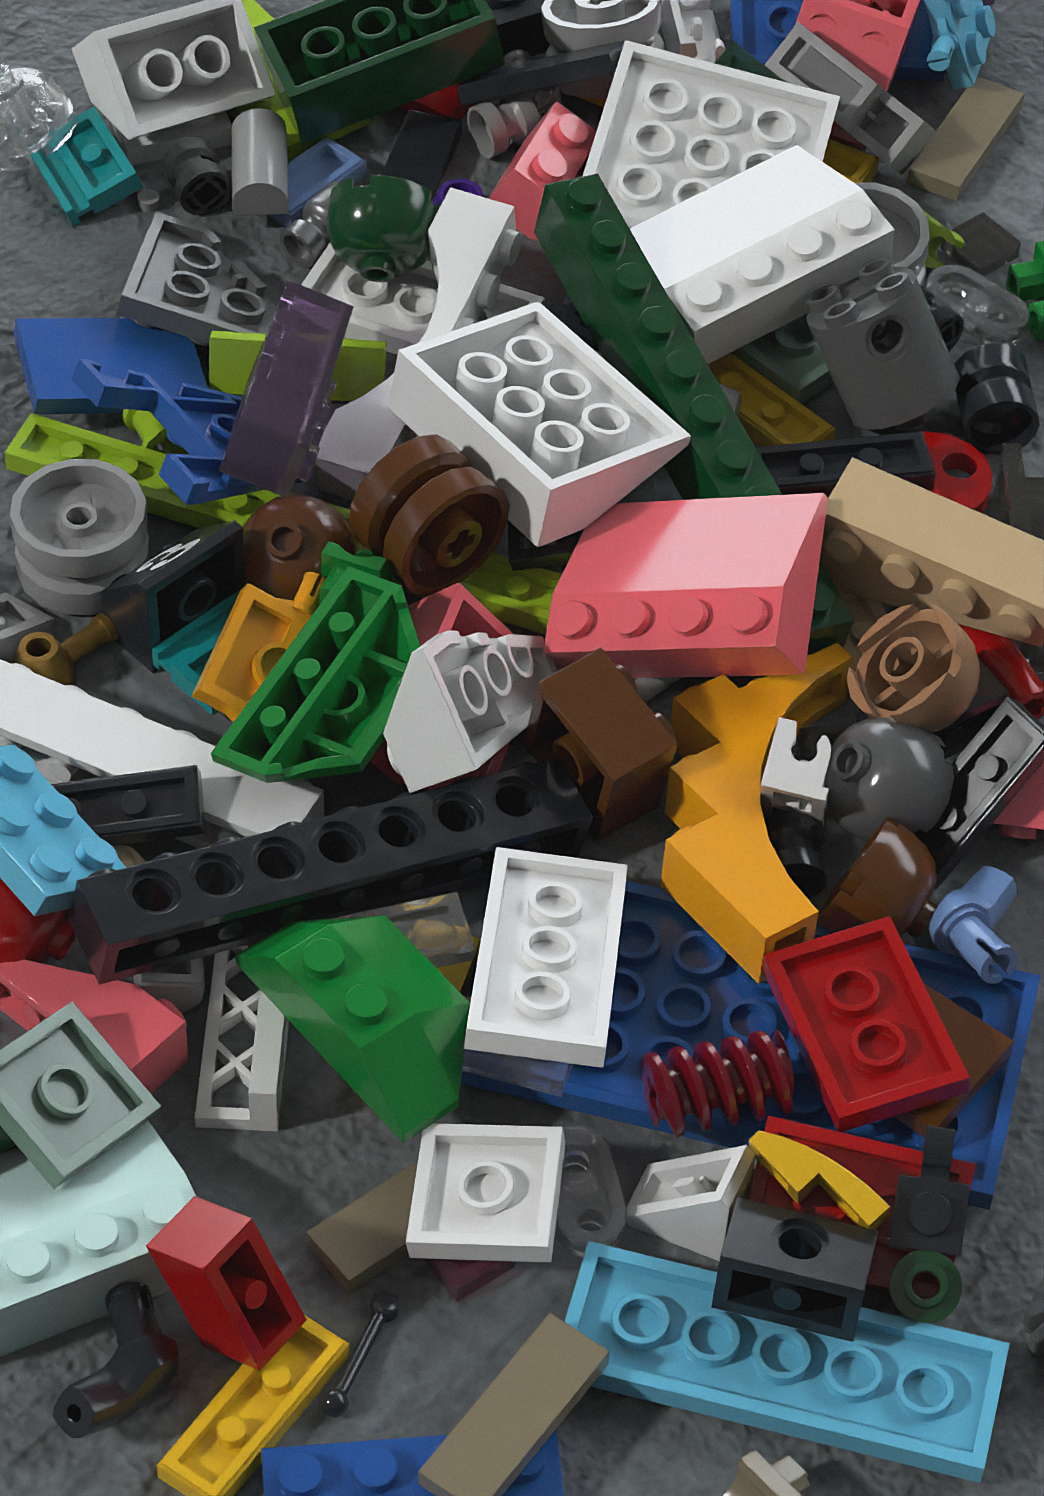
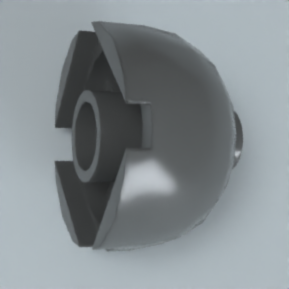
(887, 771)

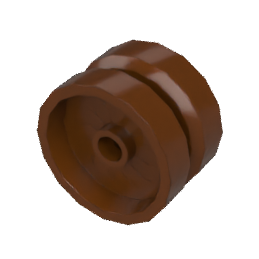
(429, 514)

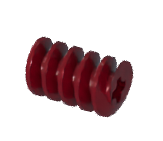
(718, 1081)

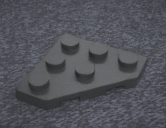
(191, 286)

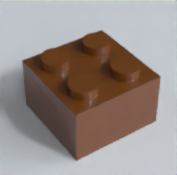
(604, 739)

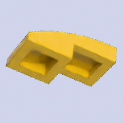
(803, 1169)

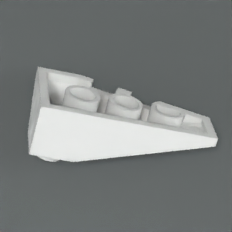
(462, 703)

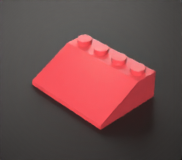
(693, 587)

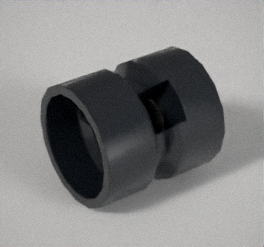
(995, 397)

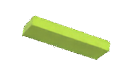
(357, 368)

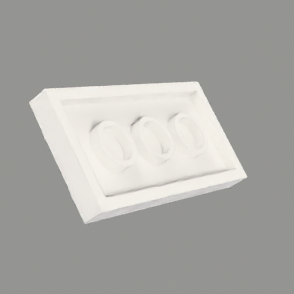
(397, 308)
(547, 958)

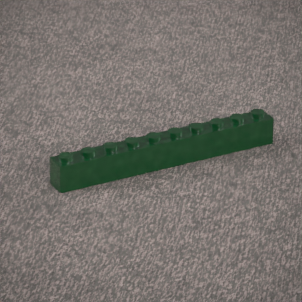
(656, 353)

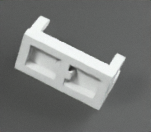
(691, 29)
(791, 783)

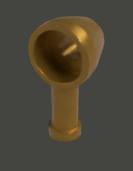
(54, 660)

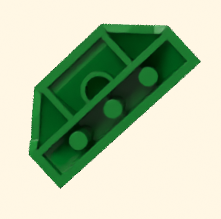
(330, 689)
(369, 1012)

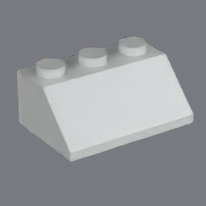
(174, 67)

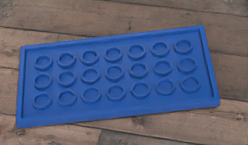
(685, 989)

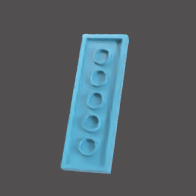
(890, 1394)

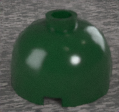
(381, 226)

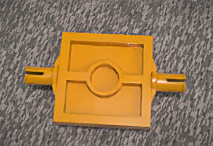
(253, 643)

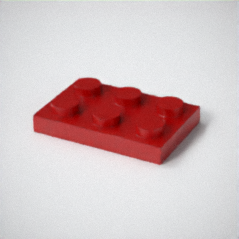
(865, 1024)
(876, 1166)

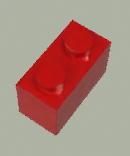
(226, 1282)

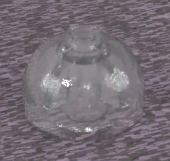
(32, 114)

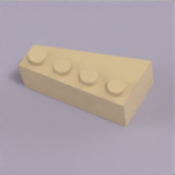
(926, 550)

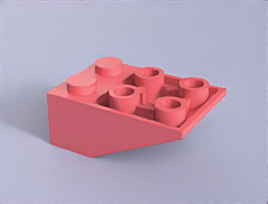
(866, 34)
(550, 153)

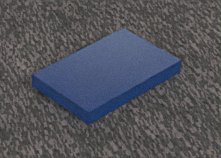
(53, 347)

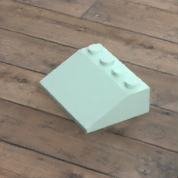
(84, 1237)

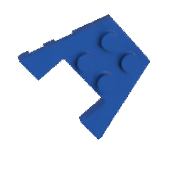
(194, 420)

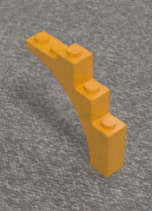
(722, 855)

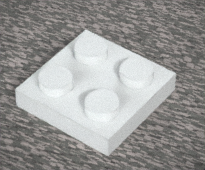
(486, 1193)

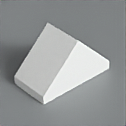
(692, 1198)

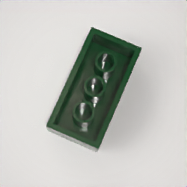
(370, 56)

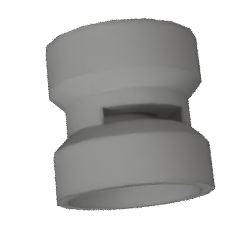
(502, 124)

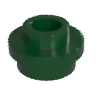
(920, 1309)

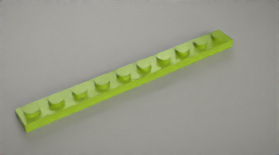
(510, 595)

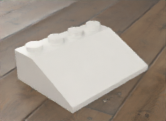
(759, 246)
(536, 417)

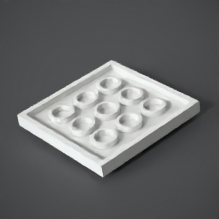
(692, 124)

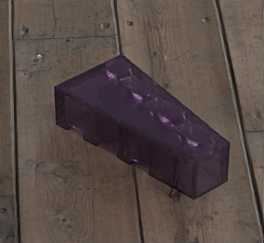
(288, 392)

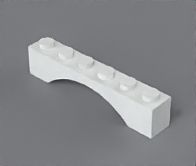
(468, 252)

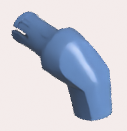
(967, 919)

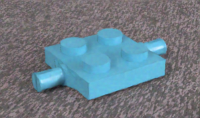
(959, 38)

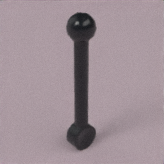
(384, 1309)

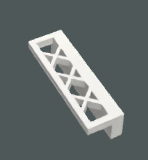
(265, 1056)

